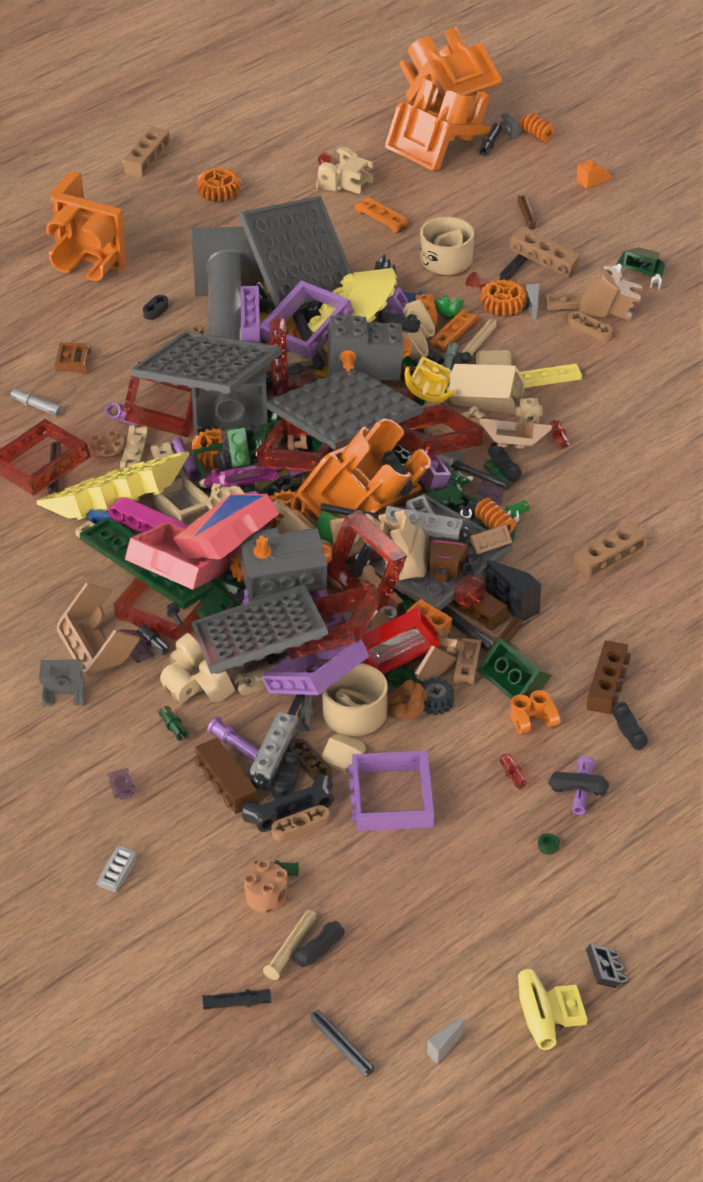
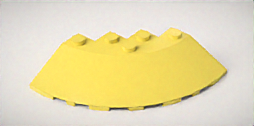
(366, 293)
(107, 489)

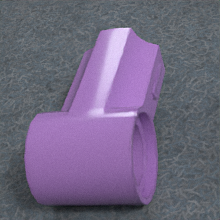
(121, 414)

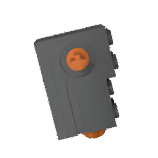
(369, 347)
(283, 561)

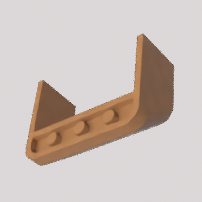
(82, 635)
(427, 665)

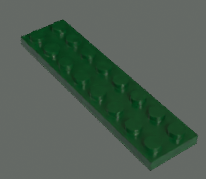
(113, 542)

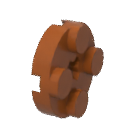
(398, 698)

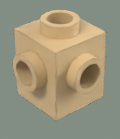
(529, 410)

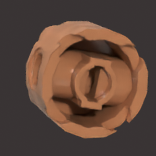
(266, 886)

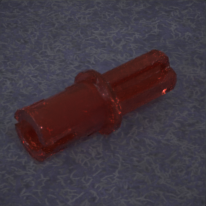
(559, 434)
(513, 771)

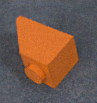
(591, 174)

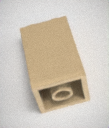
(487, 387)

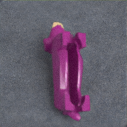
(239, 476)

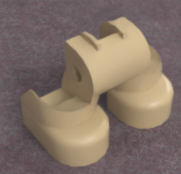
(426, 330)
(183, 685)

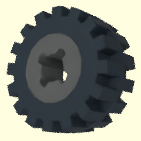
(439, 696)

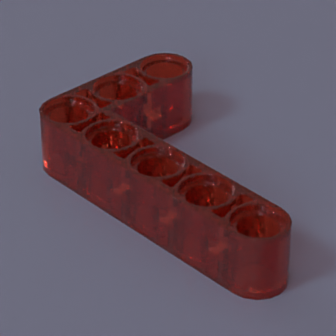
(281, 381)

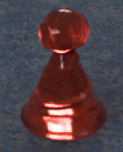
(474, 281)

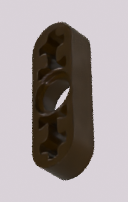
(309, 753)

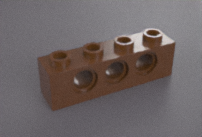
(608, 677)

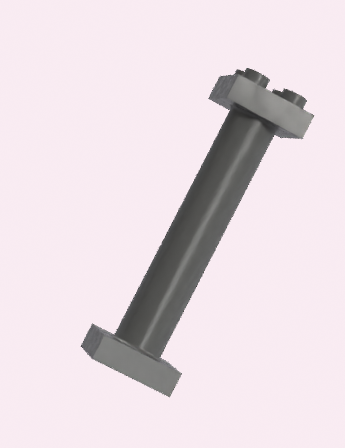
(221, 266)

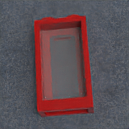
(400, 641)

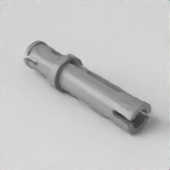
(29, 399)

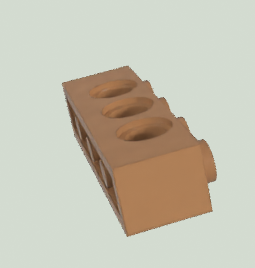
(146, 151)
(544, 251)
(610, 551)

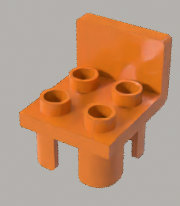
(453, 68)
(425, 127)
(84, 230)
(356, 477)

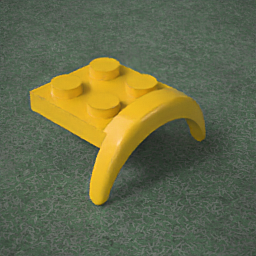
(429, 381)

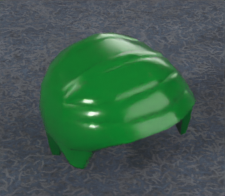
(448, 308)

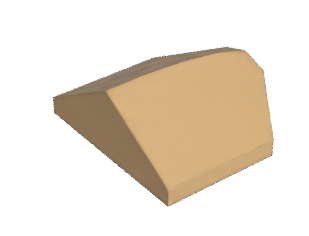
(340, 750)

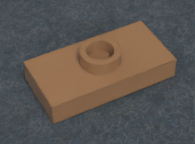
(490, 539)

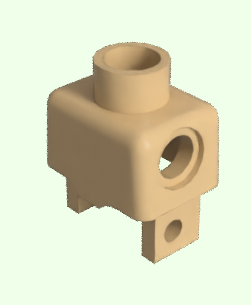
(292, 520)

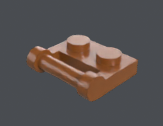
(67, 355)

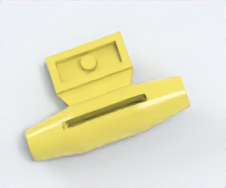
(545, 1009)

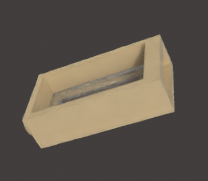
(184, 503)

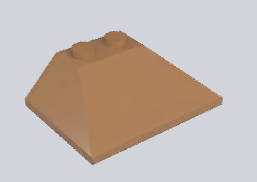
(512, 432)

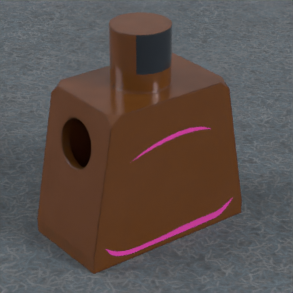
(447, 559)

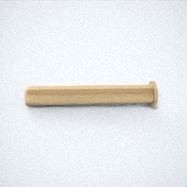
(480, 337)
(276, 965)

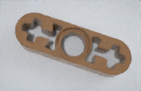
(600, 330)
(310, 816)

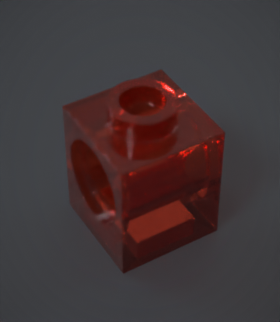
(469, 591)

